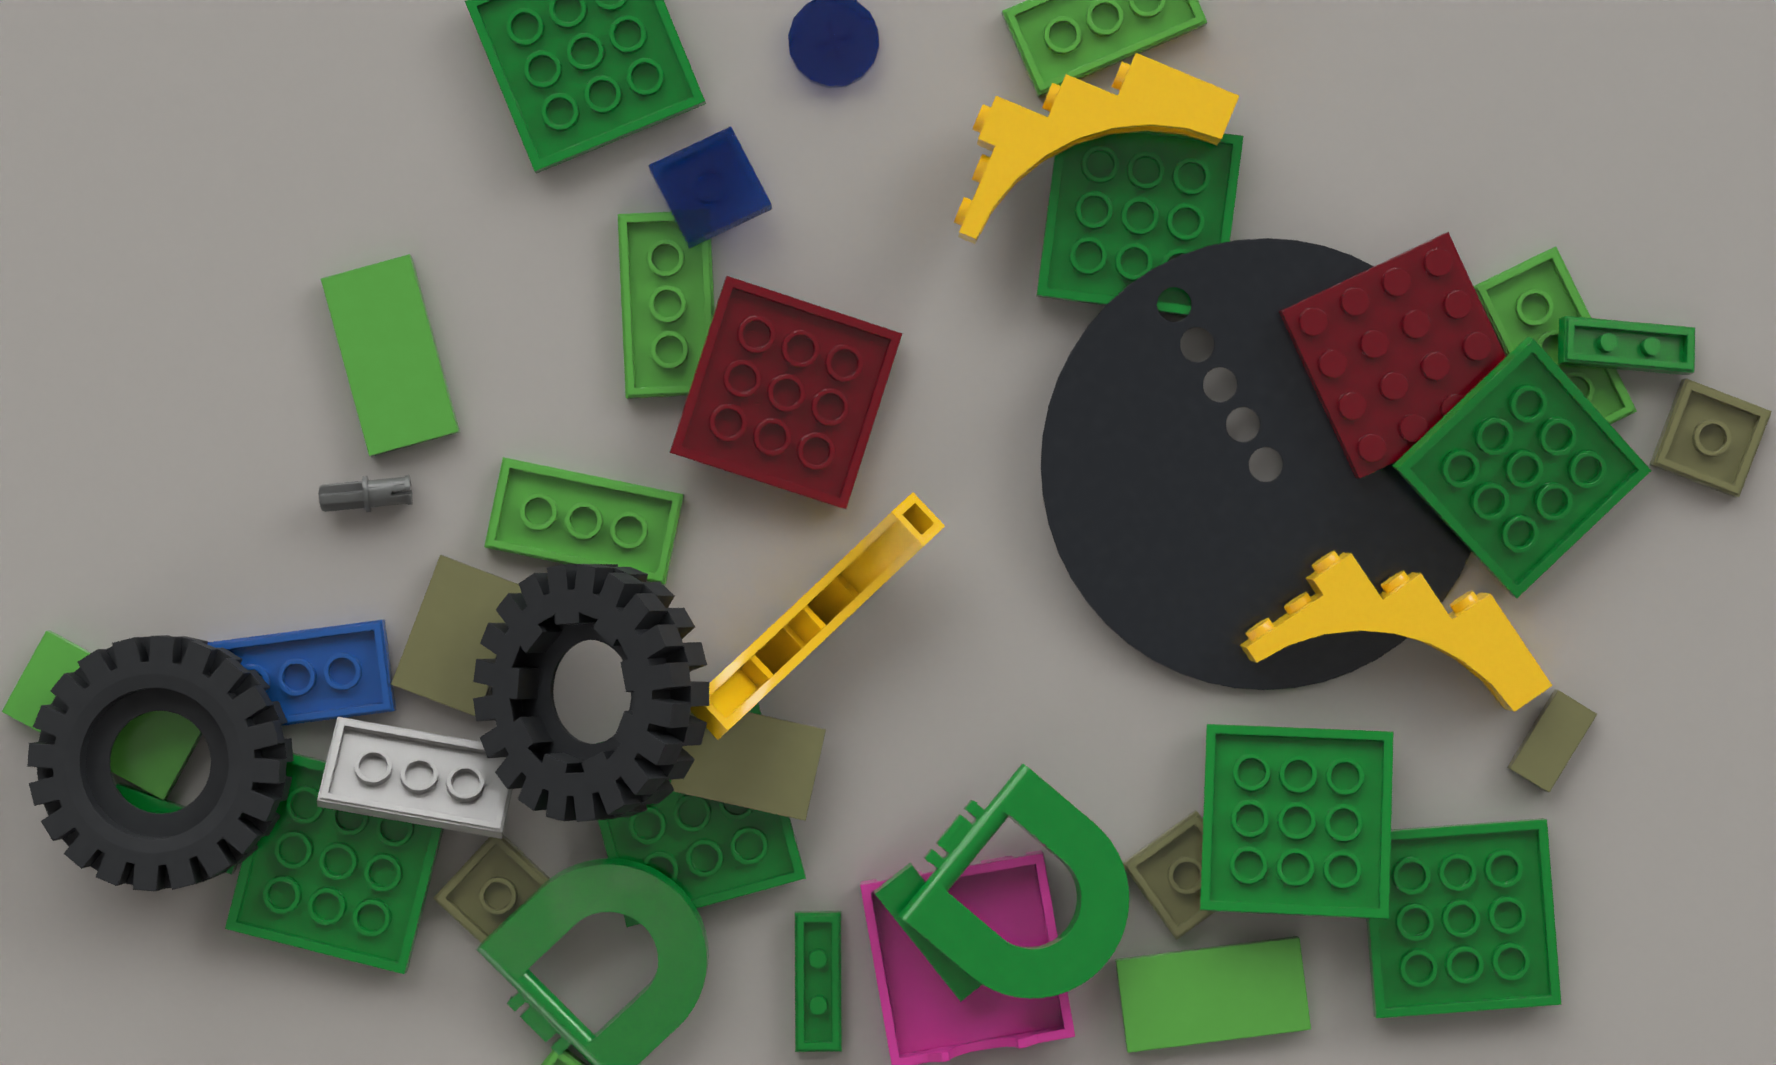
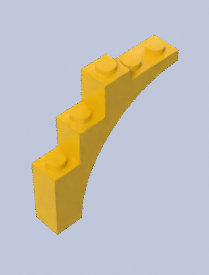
(1148, 99)
(1346, 601)
(817, 614)

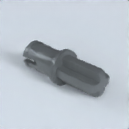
(365, 494)

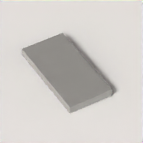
(414, 778)

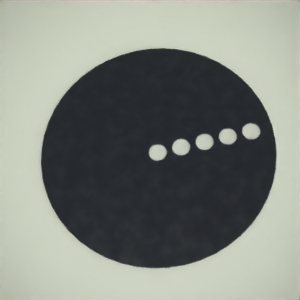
(1162, 501)

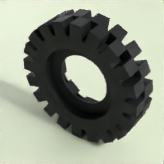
(541, 756)
(243, 780)

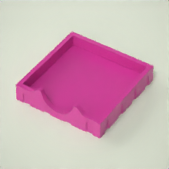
(918, 1007)

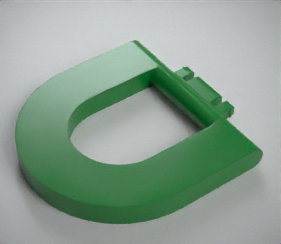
(1071, 838)
(592, 889)

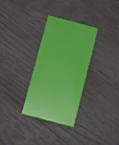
(1093, 34)
(663, 303)
(1529, 304)
(390, 355)
(583, 519)
(146, 751)
(1213, 994)

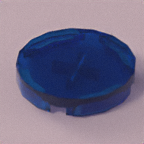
(833, 42)

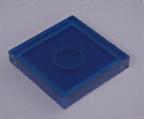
(710, 187)

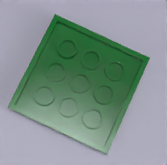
(584, 71)
(1132, 206)
(1522, 467)
(1297, 821)
(708, 846)
(336, 879)
(1466, 921)

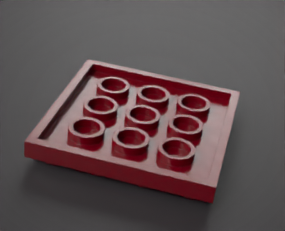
(1394, 350)
(785, 392)

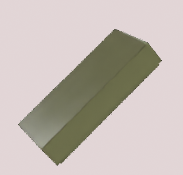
(1552, 740)

